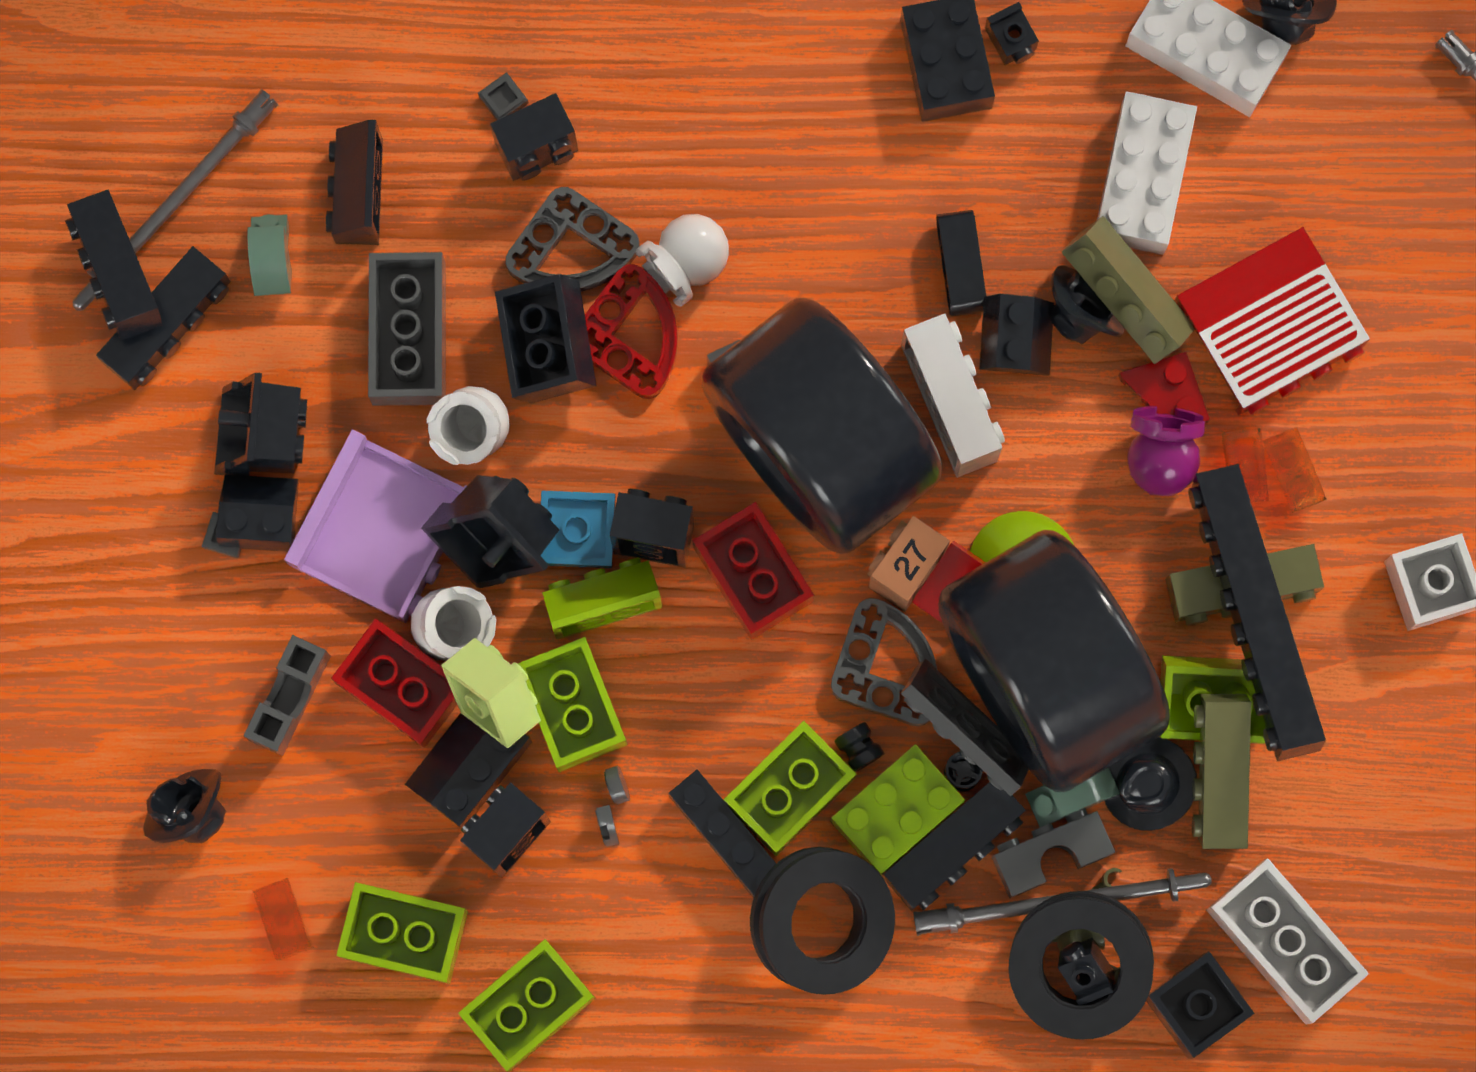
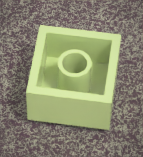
(492, 692)

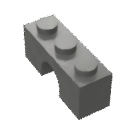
(293, 688)
(1081, 837)

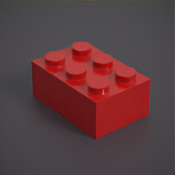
(753, 570)
(397, 683)

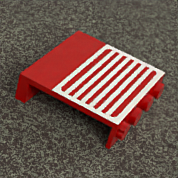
(1274, 321)

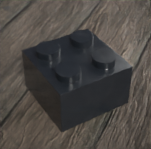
(535, 138)
(1199, 1005)

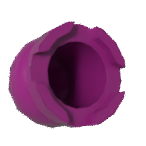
(1164, 453)

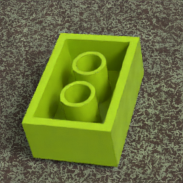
(573, 705)
(790, 788)
(897, 810)
(402, 933)
(526, 1005)

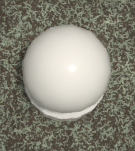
(688, 254)
(468, 425)
(450, 620)

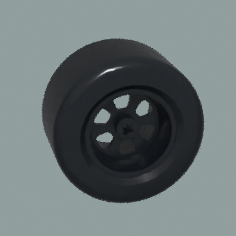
(822, 424)
(1054, 660)

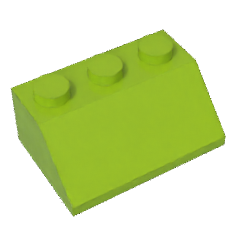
(602, 598)
(1188, 678)

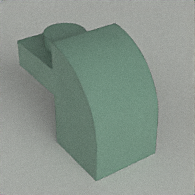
(269, 255)
(1053, 806)

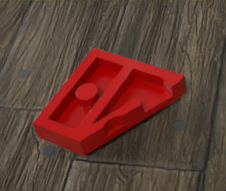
(1167, 385)

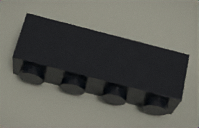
(114, 265)
(181, 304)
(722, 830)
(952, 845)

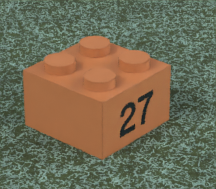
(907, 563)

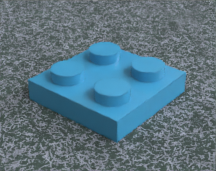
(583, 528)

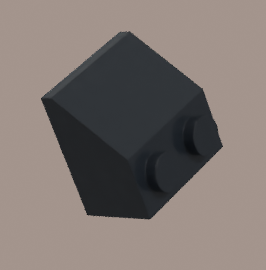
(1016, 334)
(257, 512)

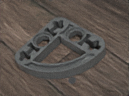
(560, 223)
(860, 668)

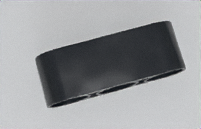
(961, 262)

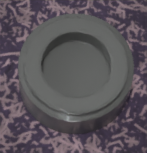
(616, 785)

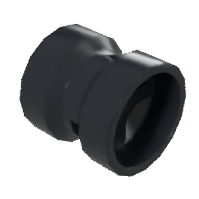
(859, 747)
(964, 769)

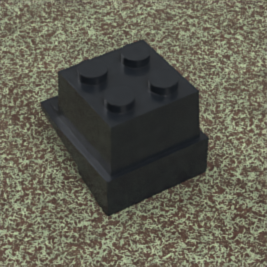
(259, 428)
(493, 531)

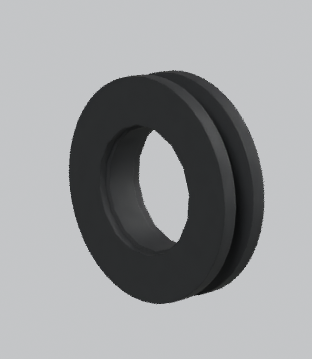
(868, 937)
(1062, 1014)

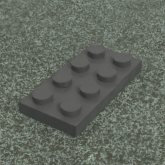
(965, 725)

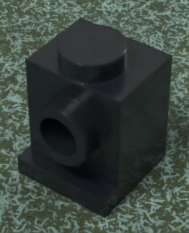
(1011, 48)
(1086, 971)

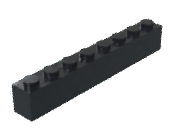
(1257, 613)

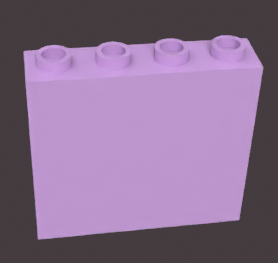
(368, 528)

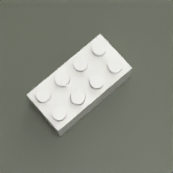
(1210, 49)
(1147, 170)
(951, 394)
(1287, 942)

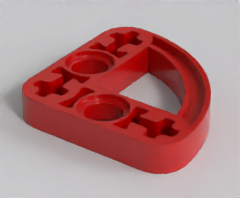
(605, 330)

